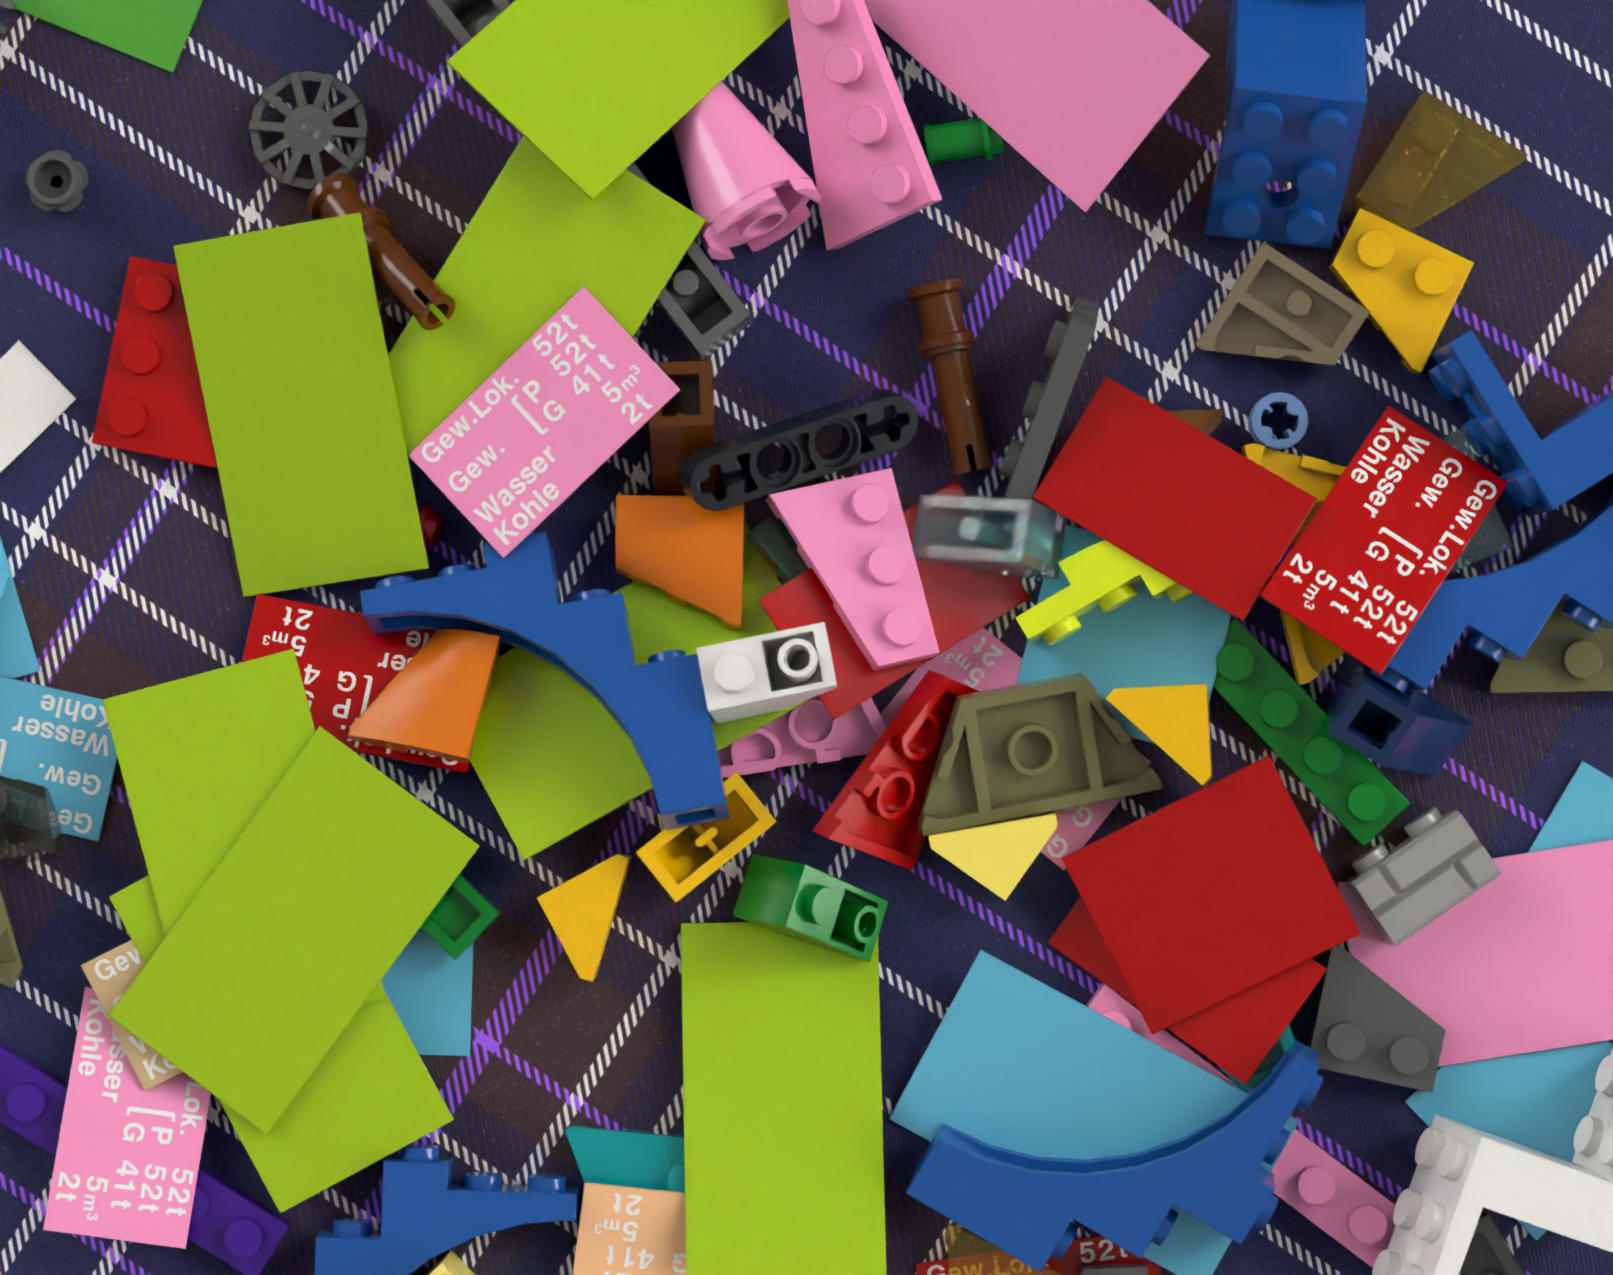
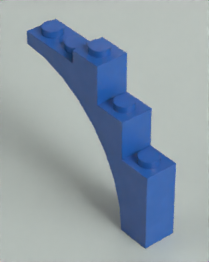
(1512, 604)
(590, 641)
(1212, 1174)
(431, 1214)

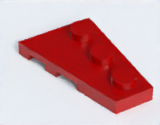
(152, 378)
(886, 792)

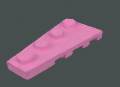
(857, 123)

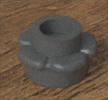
(44, 169)

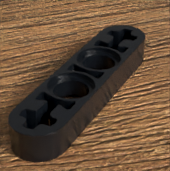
(798, 441)

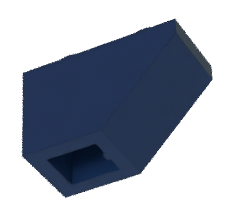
(1393, 727)

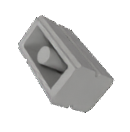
(1421, 875)

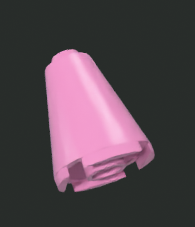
(739, 176)

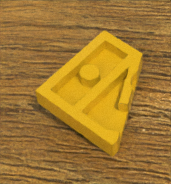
(1401, 282)

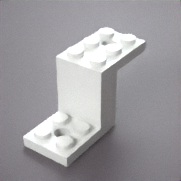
(1472, 1169)

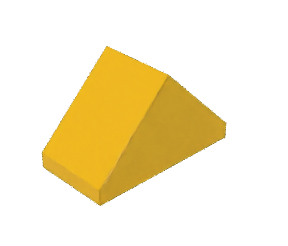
(1174, 720)
(692, 853)
(584, 912)

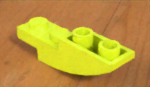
(1098, 577)

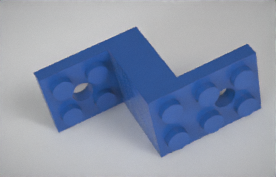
(1289, 117)
(1538, 469)

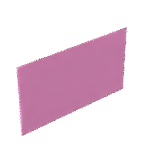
(1053, 77)
(1513, 962)

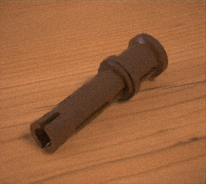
(388, 259)
(947, 344)

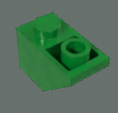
(810, 906)

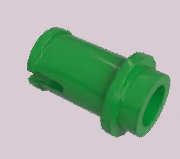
(961, 141)

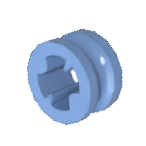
(1291, 408)

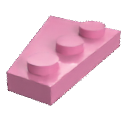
(864, 558)
(804, 737)

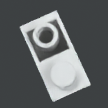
(766, 672)

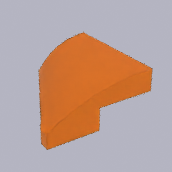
(683, 551)
(434, 698)

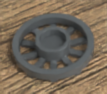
(308, 128)

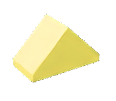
(996, 851)

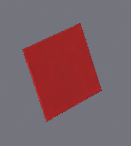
(1211, 895)

